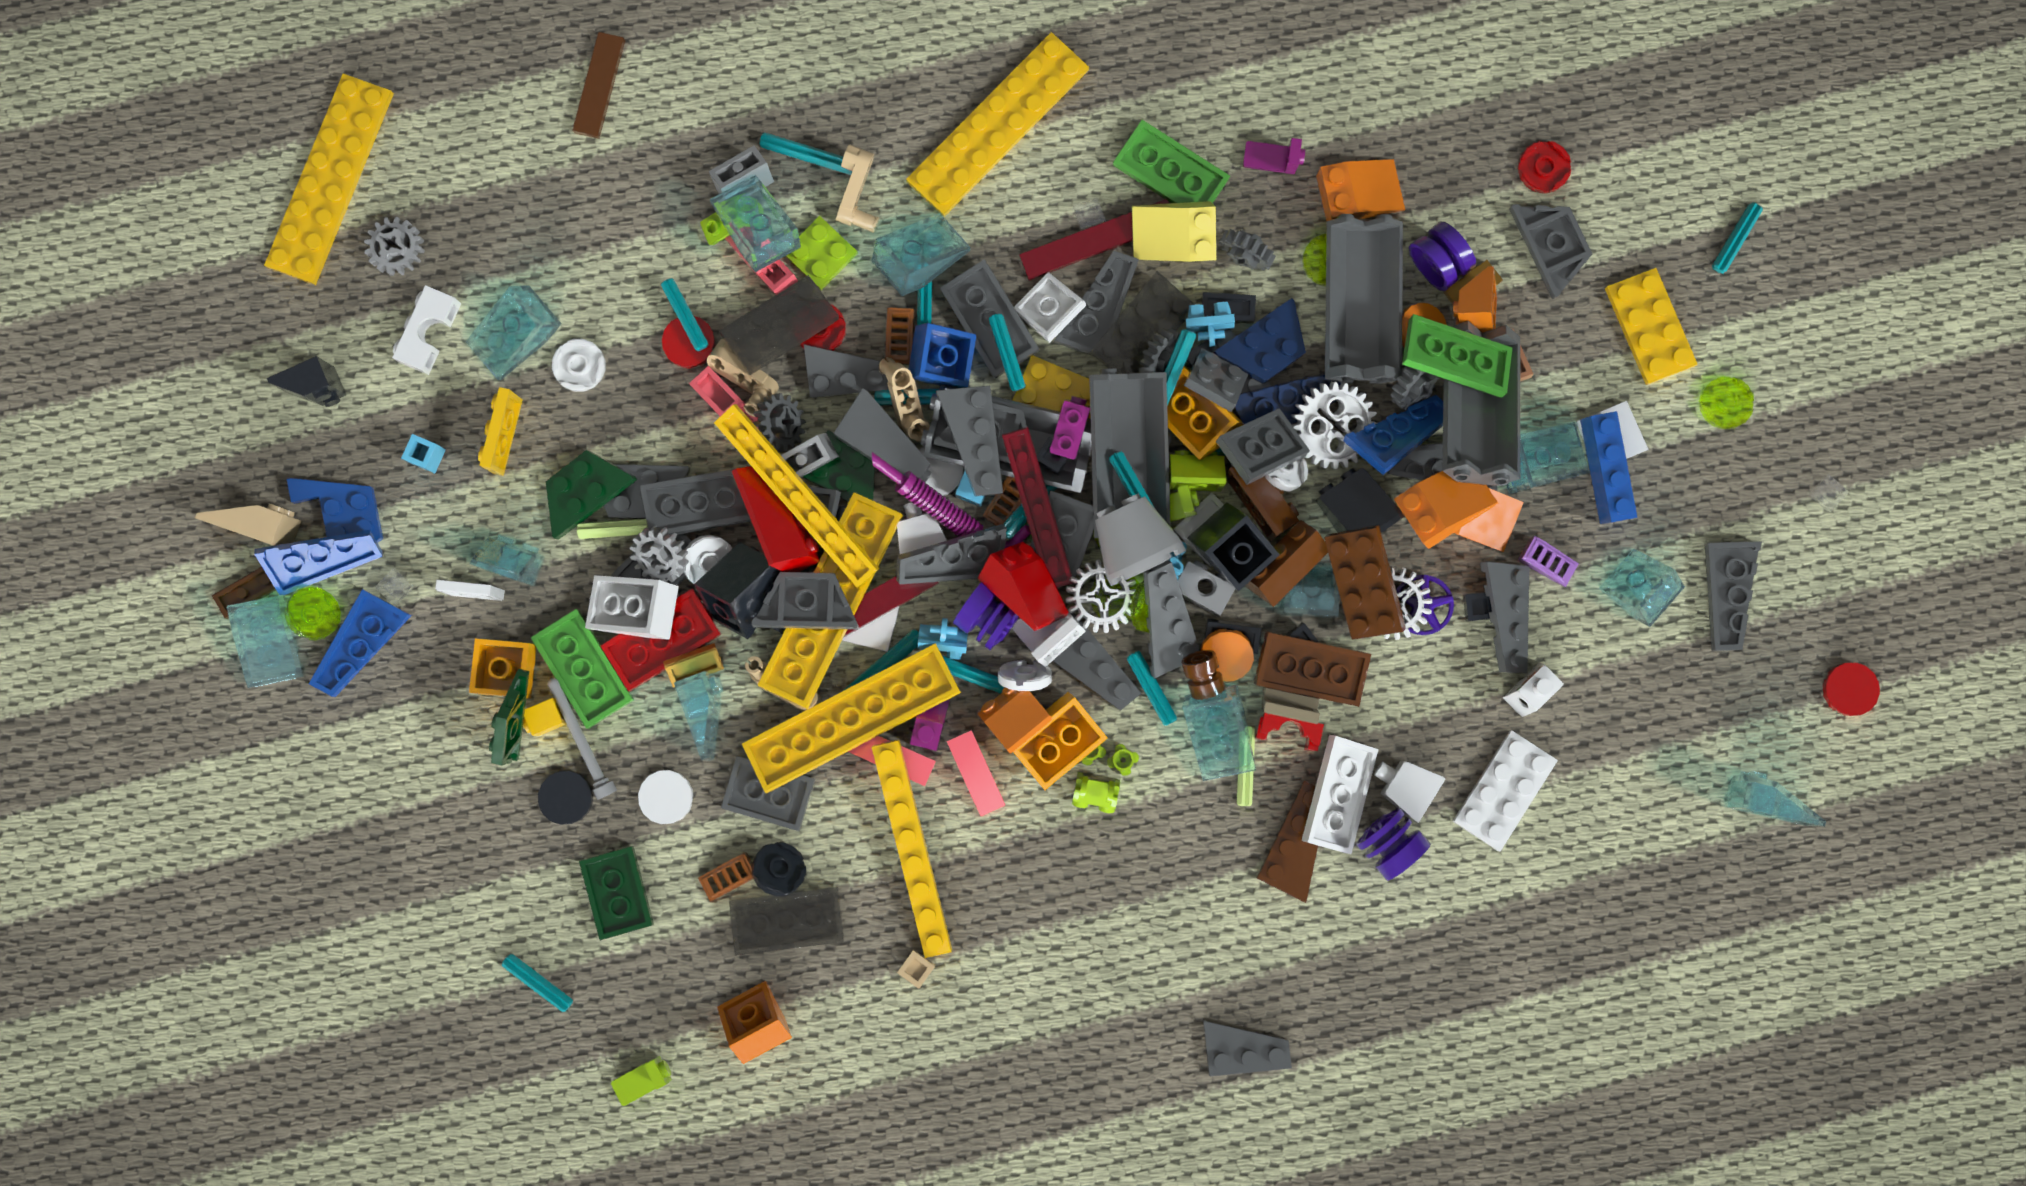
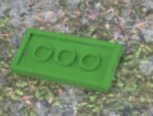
(1169, 167)
(1457, 356)
(582, 669)

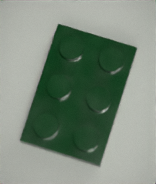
(616, 893)

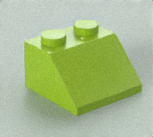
(1199, 474)

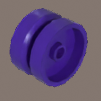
(1442, 256)

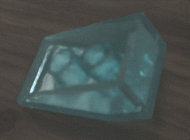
(756, 223)
(918, 253)
(513, 330)
(1549, 457)
(265, 641)
(702, 709)
(1220, 734)
(1768, 798)

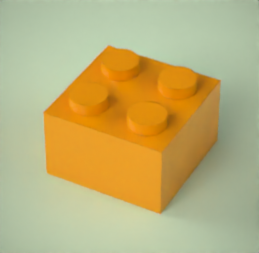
(496, 666)

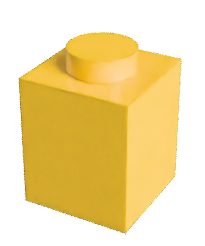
(543, 718)

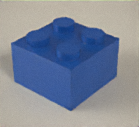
(942, 355)

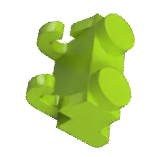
(1095, 793)

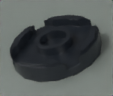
(565, 797)
(778, 869)

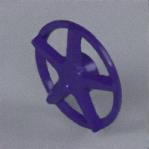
(1437, 601)

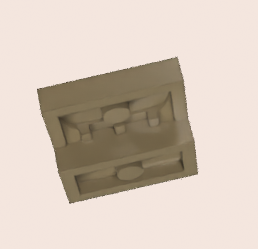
(1290, 705)

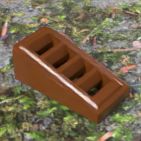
(899, 313)
(994, 503)
(746, 863)

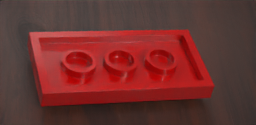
(642, 658)

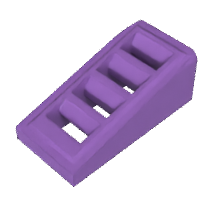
(1526, 558)

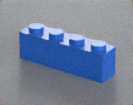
(1608, 467)

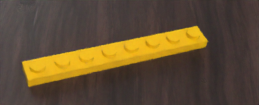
(796, 495)
(912, 848)

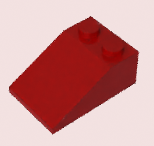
(1024, 585)

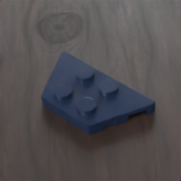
(1267, 344)

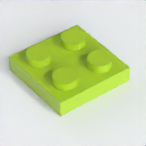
(821, 253)

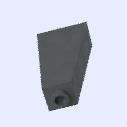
(871, 430)

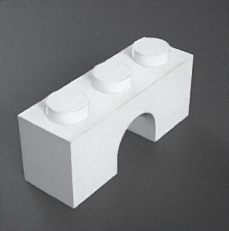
(430, 309)

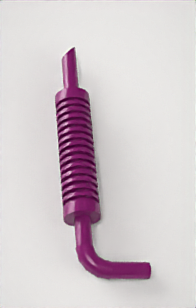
(937, 505)

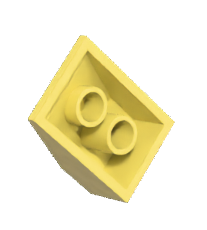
(1174, 231)

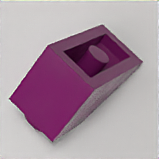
(929, 727)

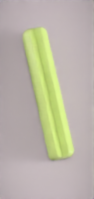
(611, 528)
(1245, 780)

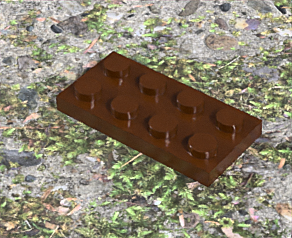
(1365, 582)
(1312, 669)

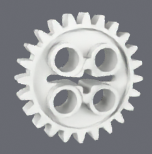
(1349, 407)

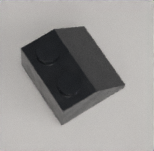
(312, 381)

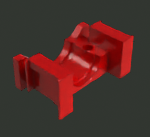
(1308, 730)

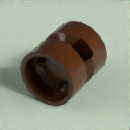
(1203, 678)

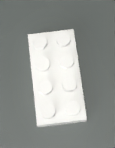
(1505, 790)
(1340, 794)

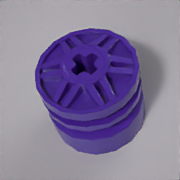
(987, 614)
(1395, 846)

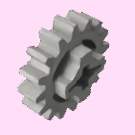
(390, 255)
(659, 554)

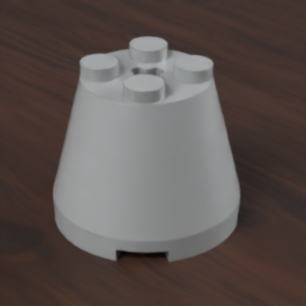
(1134, 539)

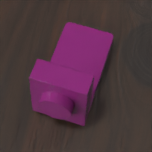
(1274, 157)
(1070, 427)

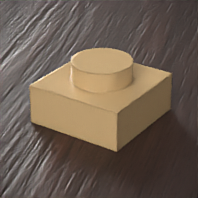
(916, 969)

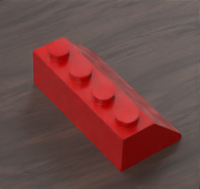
(778, 530)

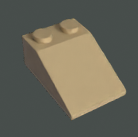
(269, 524)

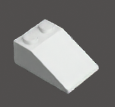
(632, 606)

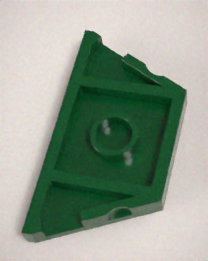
(846, 473)
(582, 490)
(509, 722)

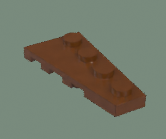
(1290, 859)

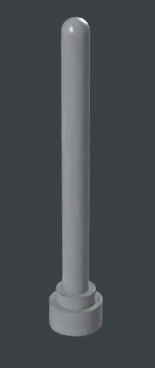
(602, 785)

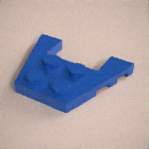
(343, 506)

